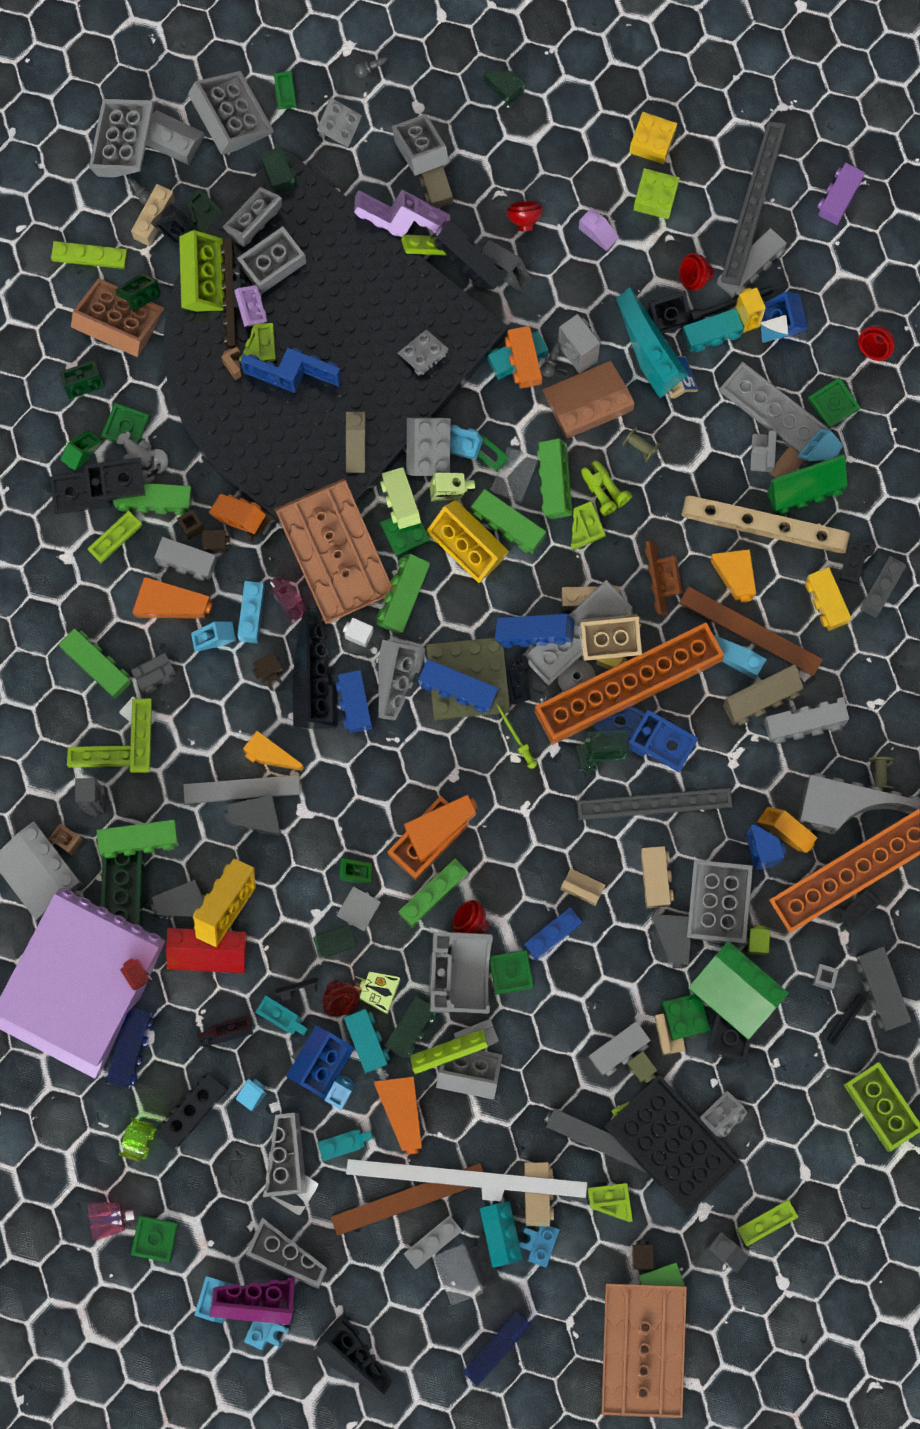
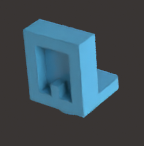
(340, 1091)

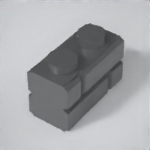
(154, 673)

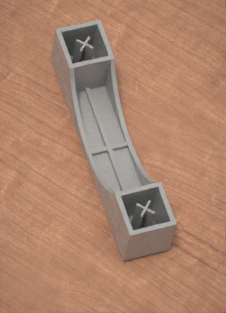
(831, 803)

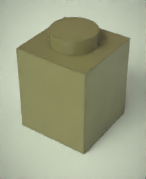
(642, 1068)

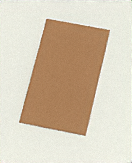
(787, 463)

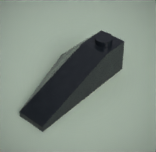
(348, 1355)

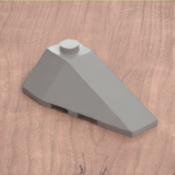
(396, 671)

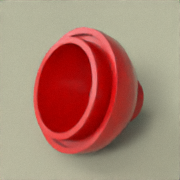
(524, 214)
(695, 272)
(876, 343)
(470, 918)

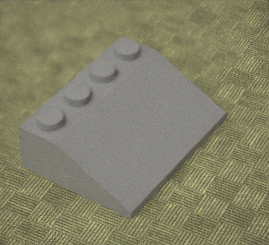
(230, 111)
(121, 137)
(35, 869)
(719, 902)

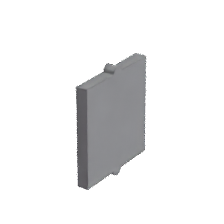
(358, 909)

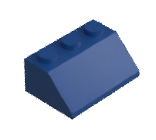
(764, 848)
(320, 1062)

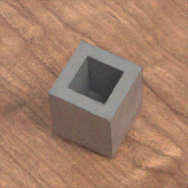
(825, 977)

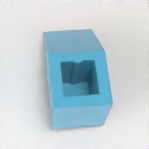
(251, 1094)

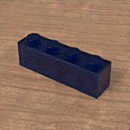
(129, 1048)
(496, 1348)

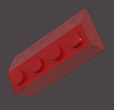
(192, 954)

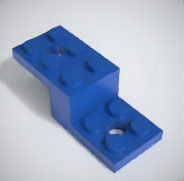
(291, 369)
(650, 734)

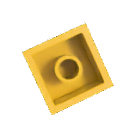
(653, 138)

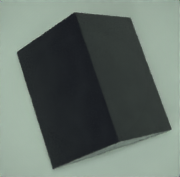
(173, 224)
(670, 312)

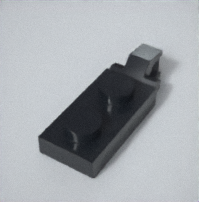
(226, 1031)

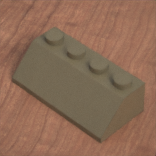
(763, 695)

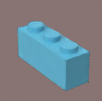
(251, 612)

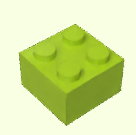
(656, 193)

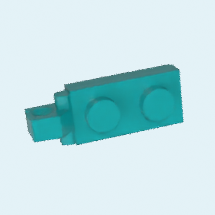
(280, 1016)
(343, 1144)

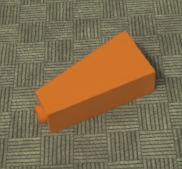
(168, 601)
(438, 826)
(401, 1108)

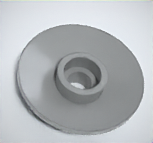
(584, 669)

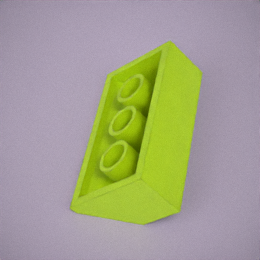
(201, 272)

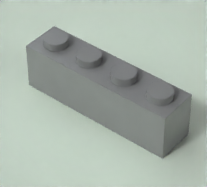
(760, 258)

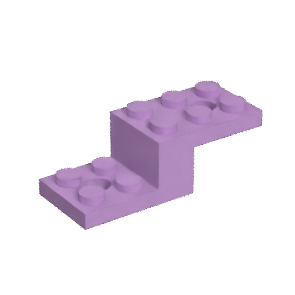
(401, 214)

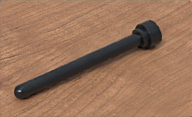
(697, 315)

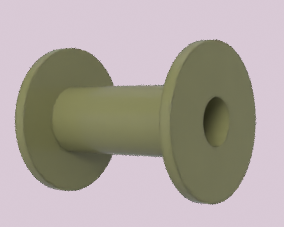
(641, 445)
(881, 765)

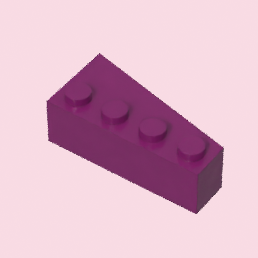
(255, 1302)

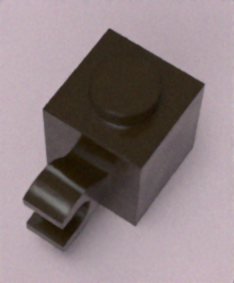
(263, 529)
(267, 669)

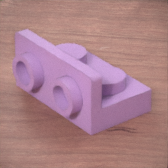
(250, 305)

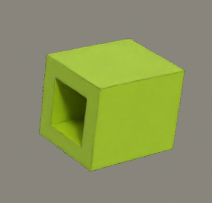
(758, 941)

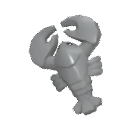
(139, 450)

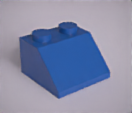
(789, 305)

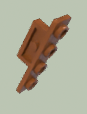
(664, 576)

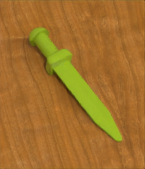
(524, 749)

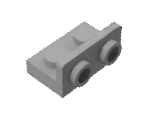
(724, 1115)

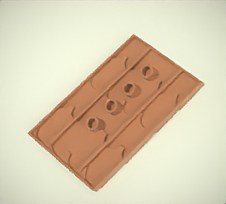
(334, 550)
(643, 1350)

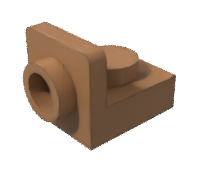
(231, 363)

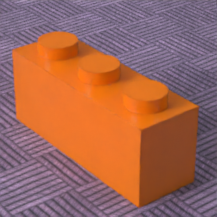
(523, 357)
(237, 513)

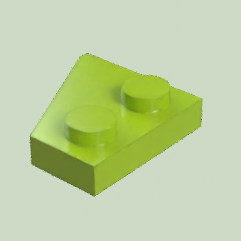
(261, 343)
(586, 526)
(611, 1200)

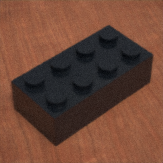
(727, 1041)

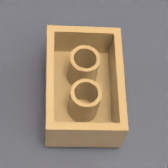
(610, 637)

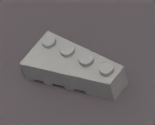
(807, 721)
(286, 1159)
(285, 1256)

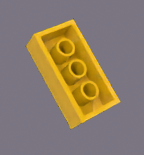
(224, 902)

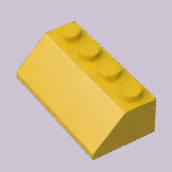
(467, 541)

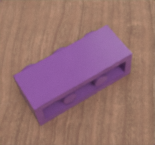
(840, 193)

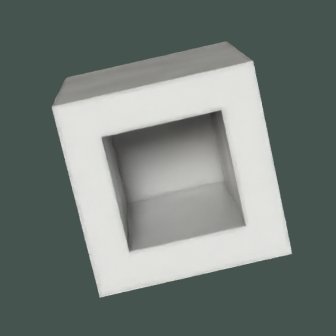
(358, 632)

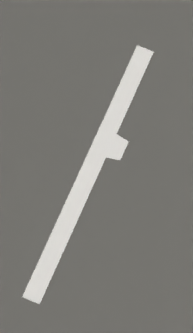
(491, 1183)

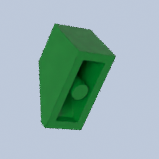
(80, 450)

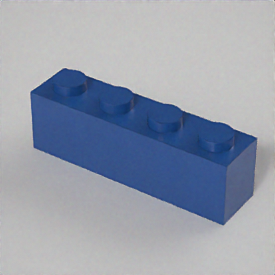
(534, 630)
(458, 686)

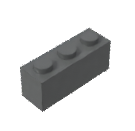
(883, 587)

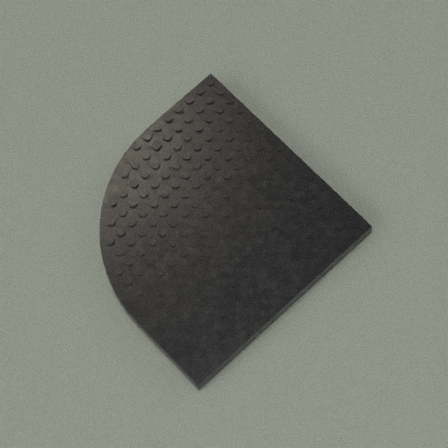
(348, 306)

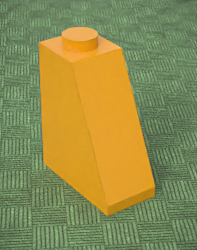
(736, 573)
(787, 829)

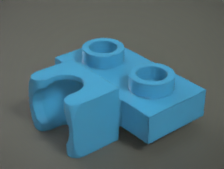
(540, 1244)

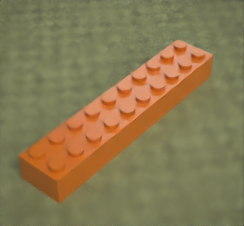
(629, 683)
(849, 873)

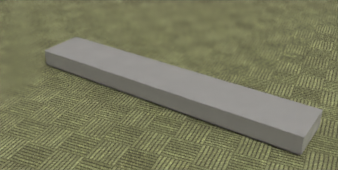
(241, 789)

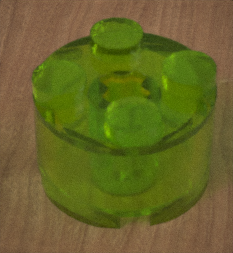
(136, 1140)

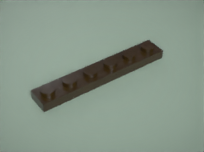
(227, 285)

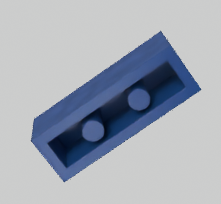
(353, 702)
(553, 934)

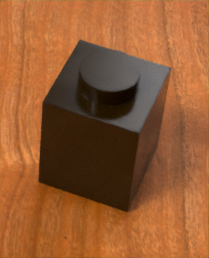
(190, 524)
(215, 541)
(642, 1255)

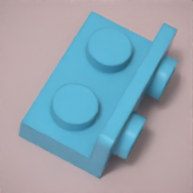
(465, 442)
(203, 1305)

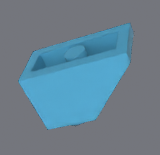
(821, 447)
(213, 636)

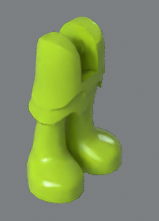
(595, 482)

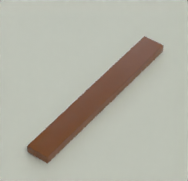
(750, 631)
(396, 1204)

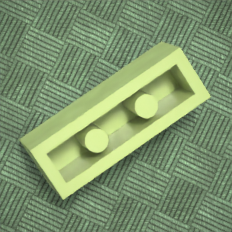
(400, 498)

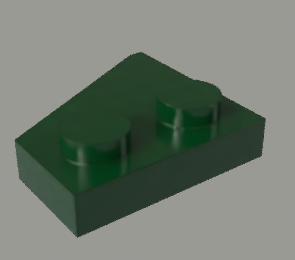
(202, 210)

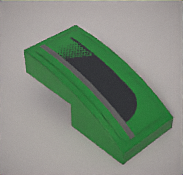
(492, 455)

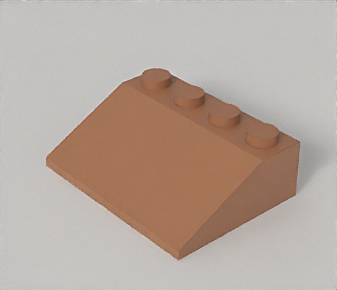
(111, 320)
(589, 399)

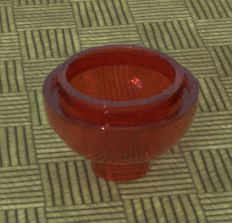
(340, 998)

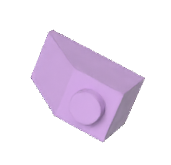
(598, 229)

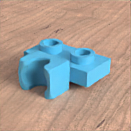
(262, 1332)

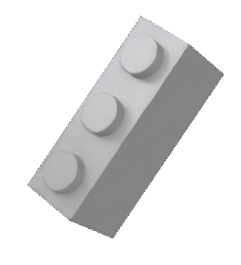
(185, 559)
(619, 1049)
(432, 1242)

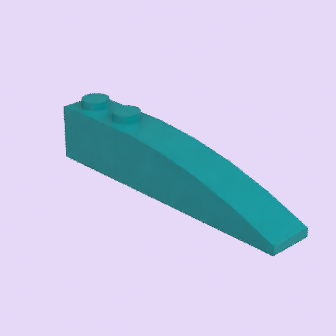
(650, 347)

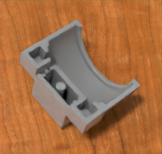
(460, 974)

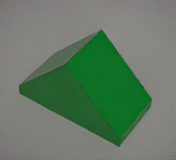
(355, 871)

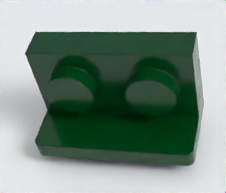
(139, 291)
(81, 379)

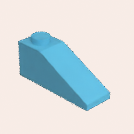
(741, 658)

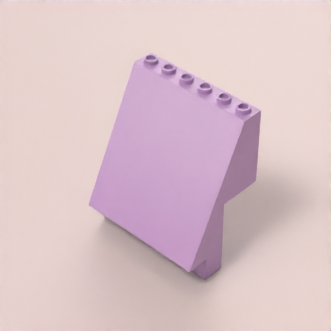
(70, 983)

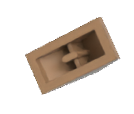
(66, 839)

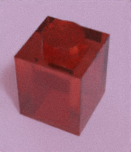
(135, 973)

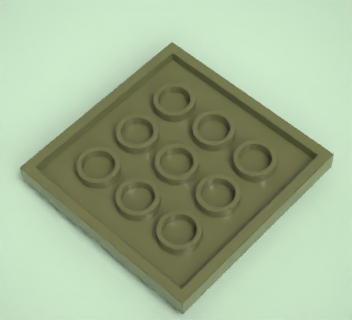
(475, 658)

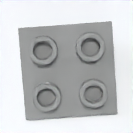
(338, 122)
(423, 352)

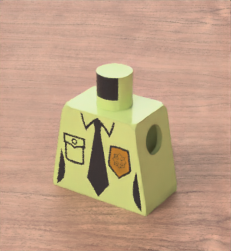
(449, 486)
(377, 990)

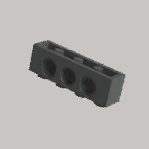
(90, 796)

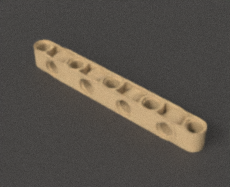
(765, 524)

